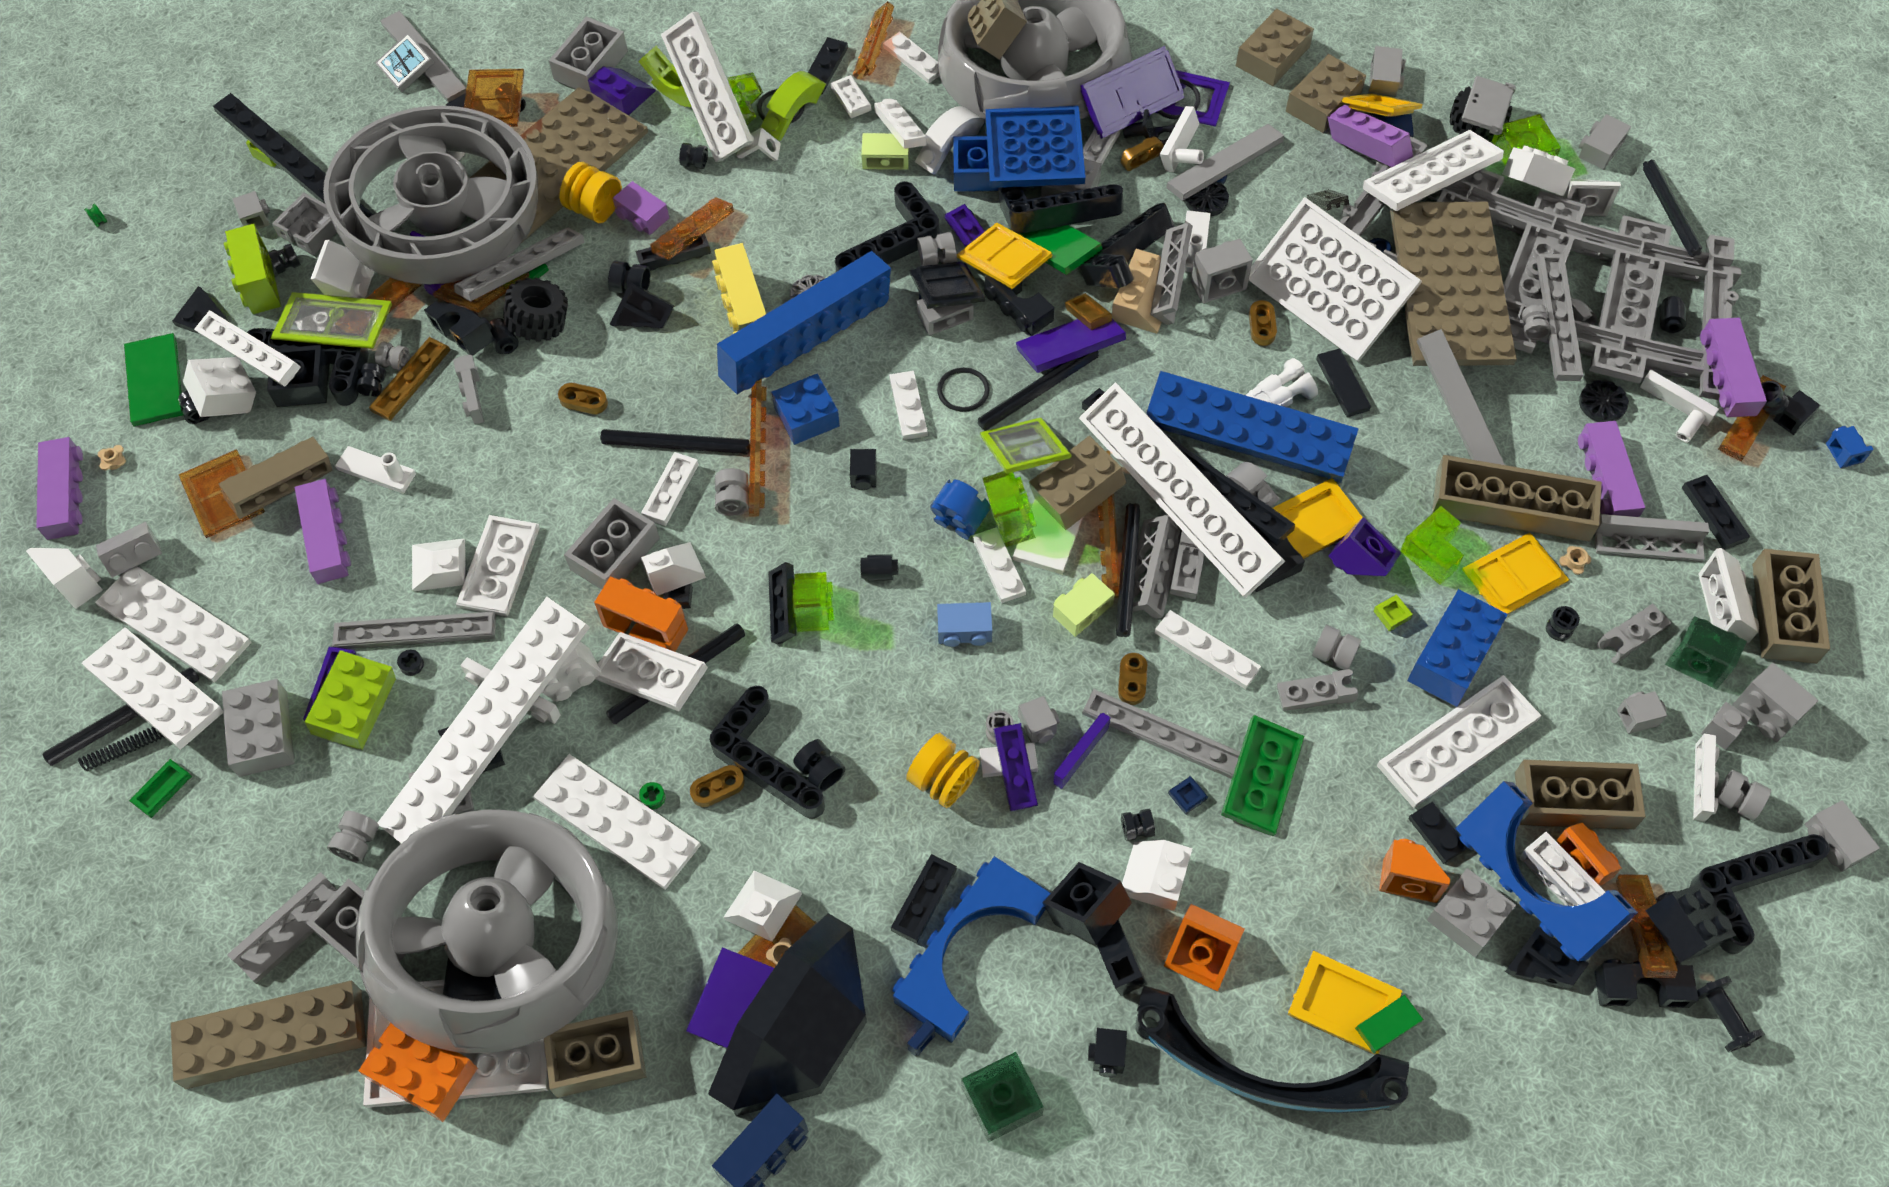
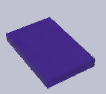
(727, 996)

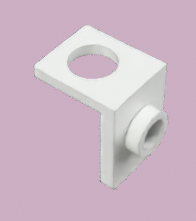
(759, 142)

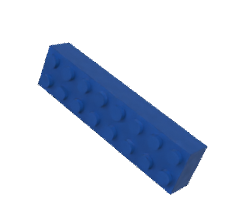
(803, 322)
(1251, 426)

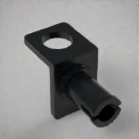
(1146, 128)

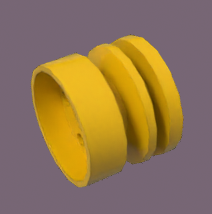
(589, 192)
(939, 768)

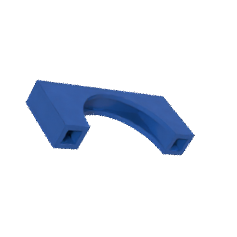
(1492, 834)
(995, 892)

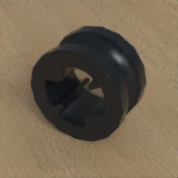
(405, 657)

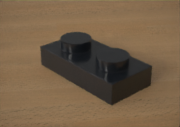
(1437, 832)

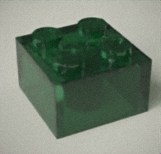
(1706, 652)
(1002, 1096)

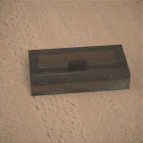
(1331, 199)

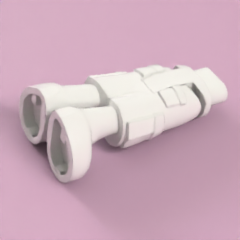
(1272, 390)

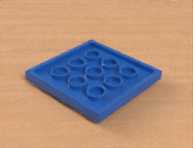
(1034, 146)

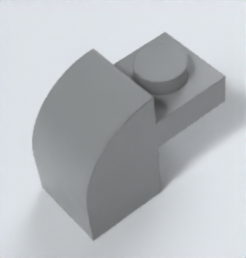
(1252, 480)

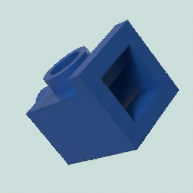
(1848, 446)

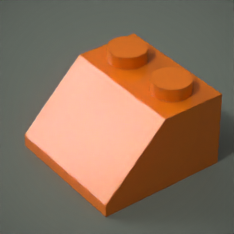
(1589, 853)
(1412, 872)
(1204, 947)

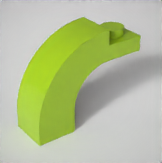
(664, 76)
(788, 99)

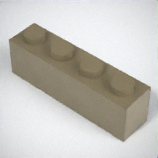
(275, 477)

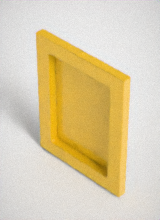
(1381, 104)
(1004, 255)
(1319, 516)
(1515, 574)
(1339, 998)

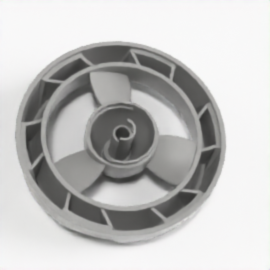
(1035, 56)
(433, 194)
(486, 931)

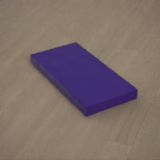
(1067, 343)

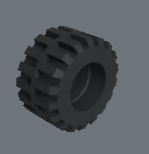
(535, 309)

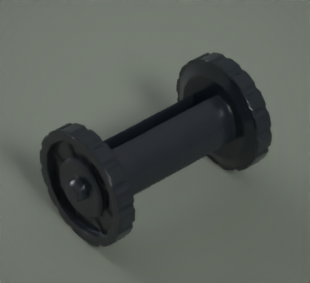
(1728, 1014)

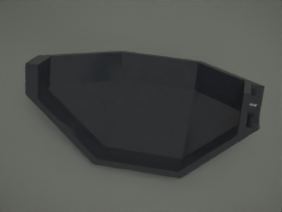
(796, 1023)

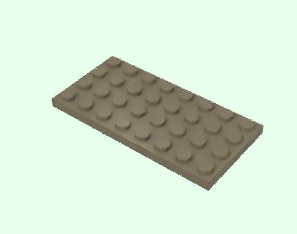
(573, 132)
(1461, 279)

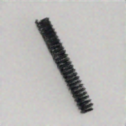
(120, 747)

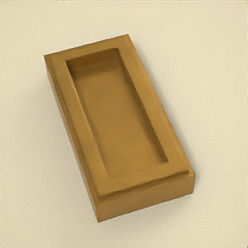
(1088, 311)

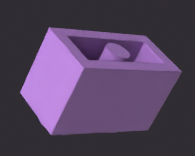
(640, 208)

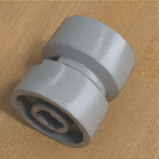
(928, 249)
(731, 492)
(1336, 647)
(1745, 796)
(355, 832)

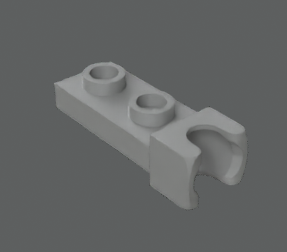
(468, 376)
(1187, 569)
(1635, 632)
(1317, 691)

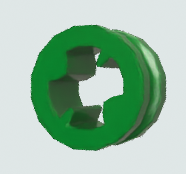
(95, 215)
(660, 798)

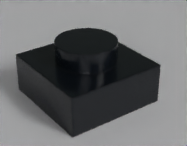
(682, 595)

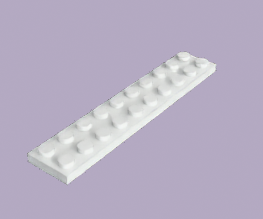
(1182, 490)
(486, 721)

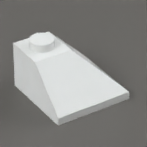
(1594, 193)
(438, 564)
(672, 568)
(763, 905)

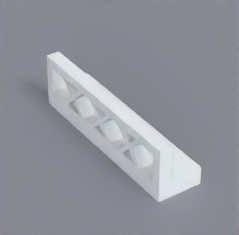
(1556, 866)

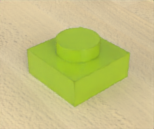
(1393, 612)

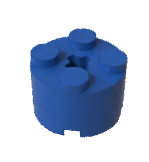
(959, 508)

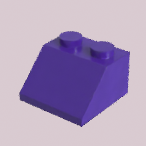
(619, 88)

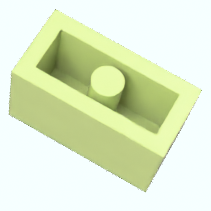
(883, 152)
(1083, 604)

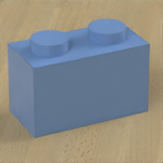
(964, 623)

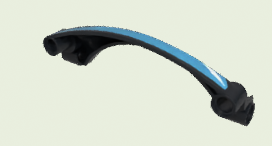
(1353, 1092)

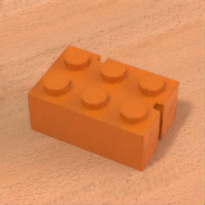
(656, 618)
(420, 1070)

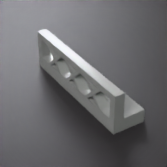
(1171, 273)
(1651, 529)
(1159, 564)
(287, 931)

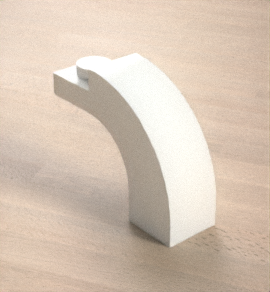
(939, 137)

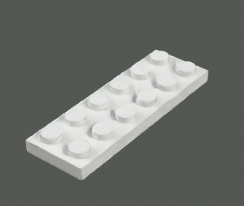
(706, 87)
(1432, 170)
(173, 623)
(152, 688)
(1458, 741)
(617, 821)

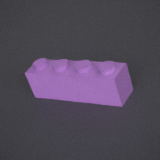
(1370, 136)
(1733, 367)
(1610, 464)
(59, 488)
(322, 532)

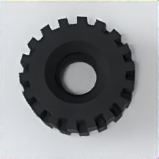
(1457, 113)

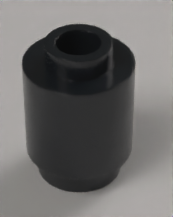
(1672, 314)
(505, 341)
(879, 567)

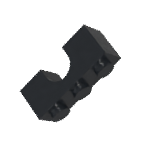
(1029, 313)
(464, 324)
(1618, 983)

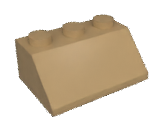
(1135, 300)

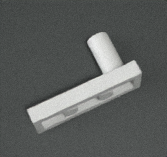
(1175, 149)
(1199, 235)
(1697, 409)
(378, 470)

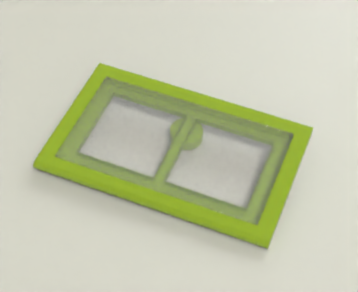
(332, 320)
(1024, 445)

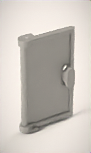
(1488, 104)

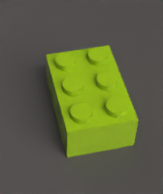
(251, 269)
(350, 700)

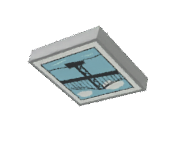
(404, 62)

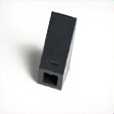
(1120, 960)

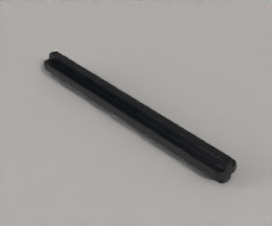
(1672, 208)
(1034, 390)
(675, 441)
(1128, 570)
(704, 654)
(99, 729)

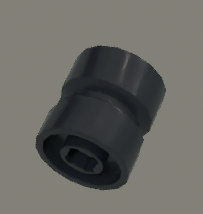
(622, 274)
(816, 762)

